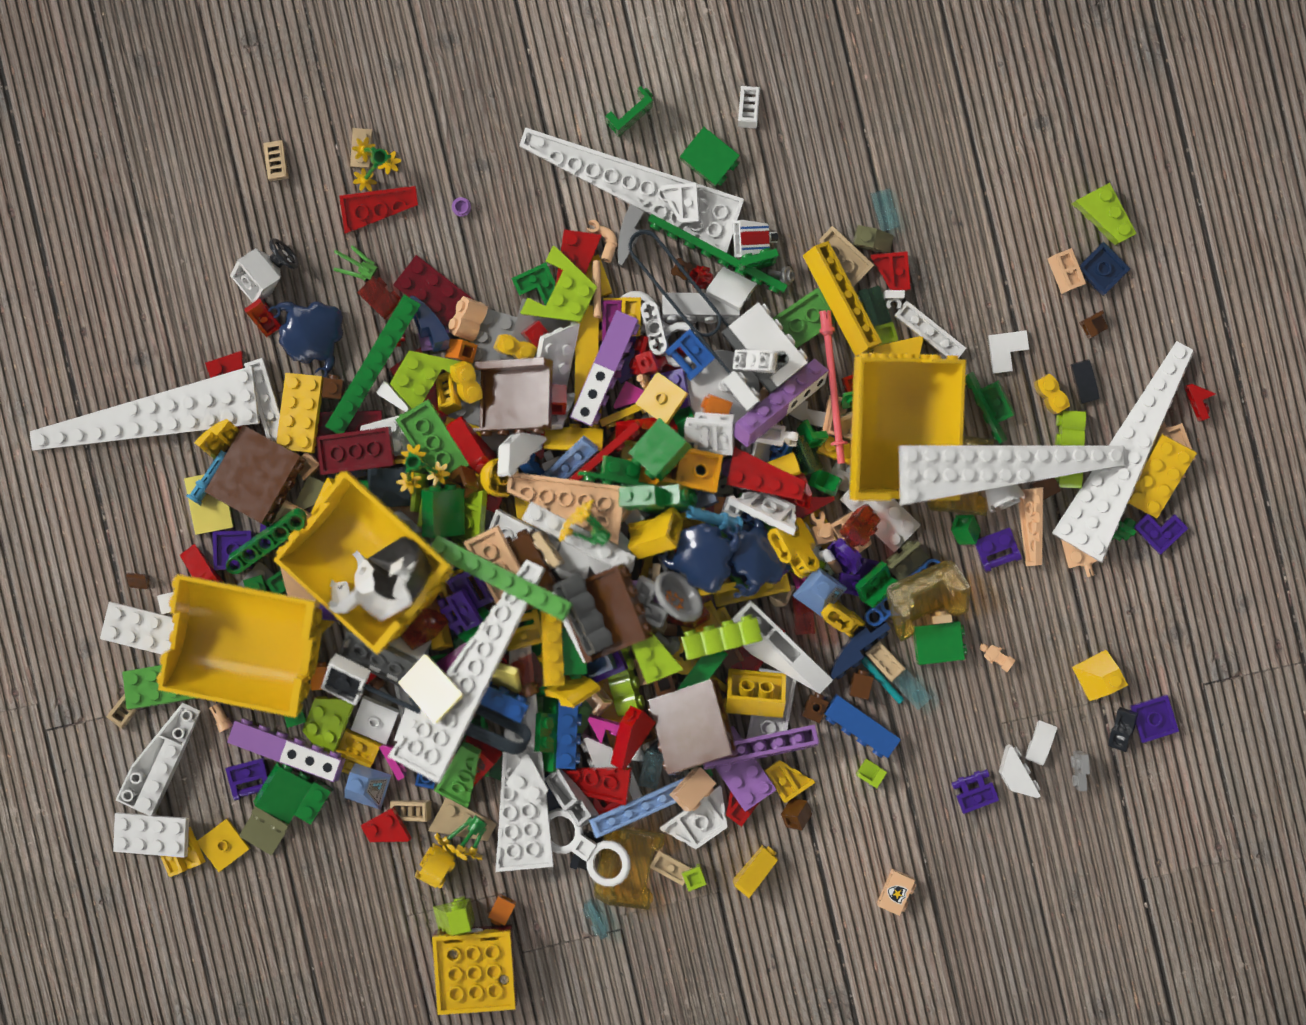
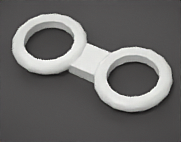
(669, 329)
(588, 849)

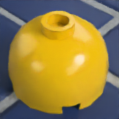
(492, 482)

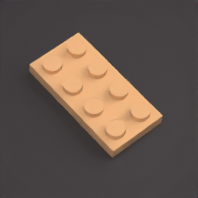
(496, 549)

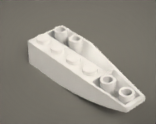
(782, 652)
(158, 762)

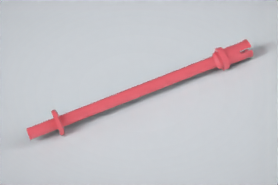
(827, 331)

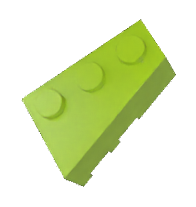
(1106, 213)
(655, 659)
(455, 916)

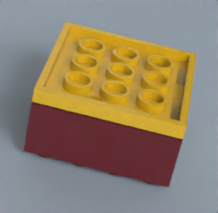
(475, 970)

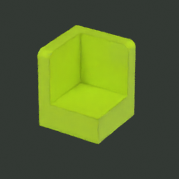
(871, 773)
(694, 878)

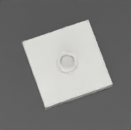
(375, 719)

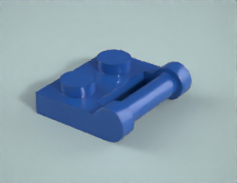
(695, 350)

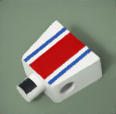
(751, 237)

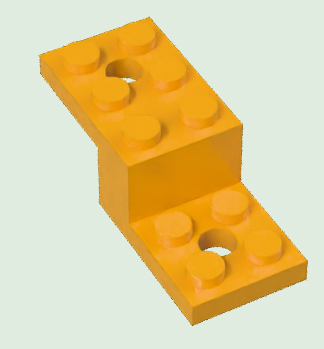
(685, 470)

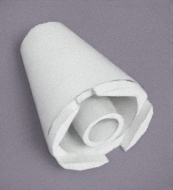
(1003, 497)

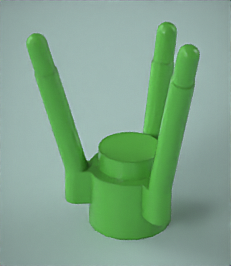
(366, 268)

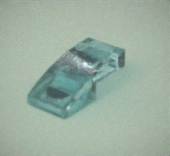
(884, 209)

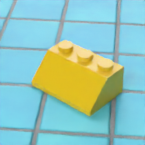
(566, 437)
(755, 693)

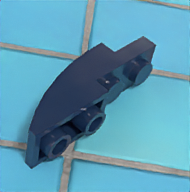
(850, 653)

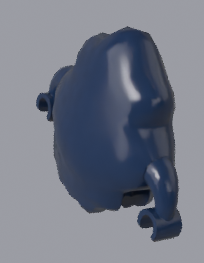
(310, 332)
(704, 556)
(756, 559)

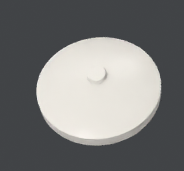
(710, 382)

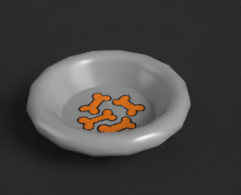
(678, 596)

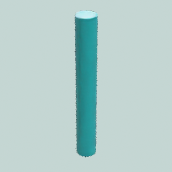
(882, 680)

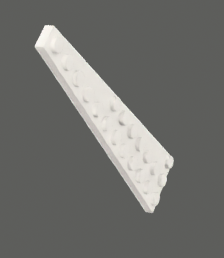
(639, 186)
(169, 412)
(958, 470)
(1106, 492)
(431, 746)
(523, 827)

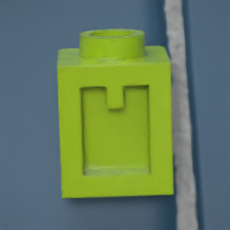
(886, 333)

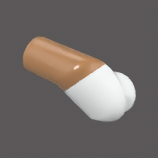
(828, 556)

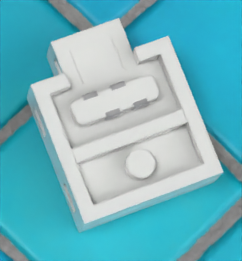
(711, 432)

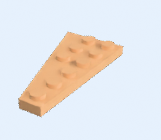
(564, 495)

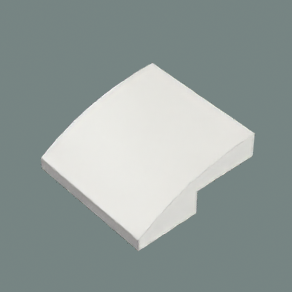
(731, 288)

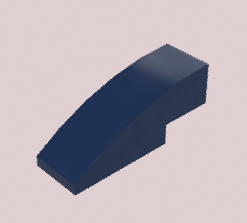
(431, 327)

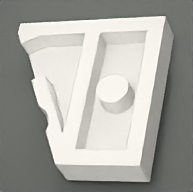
(683, 201)
(527, 781)

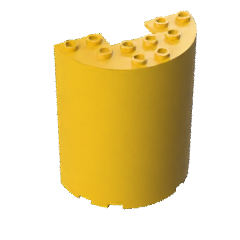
(901, 404)
(347, 523)
(241, 646)

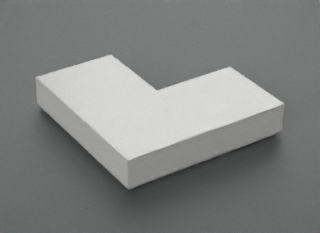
(1001, 346)

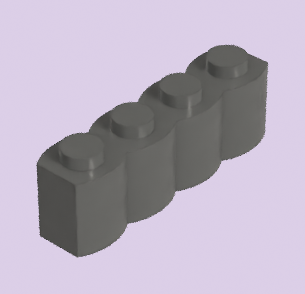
(583, 615)

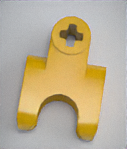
(795, 548)
(842, 618)

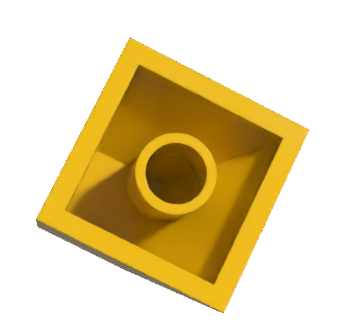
(1099, 676)

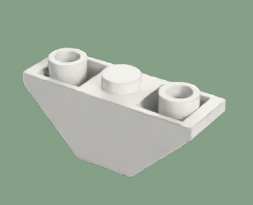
(755, 361)
(516, 452)
(599, 754)
(1017, 774)

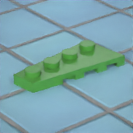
(460, 775)

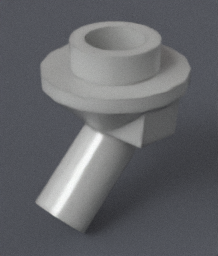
(786, 275)
(671, 644)

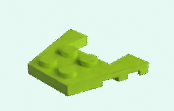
(570, 296)
(418, 375)

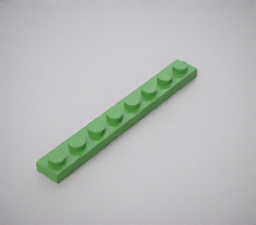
(502, 579)

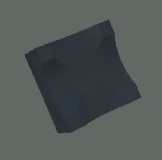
(384, 486)

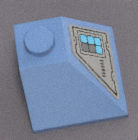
(819, 591)
(367, 786)

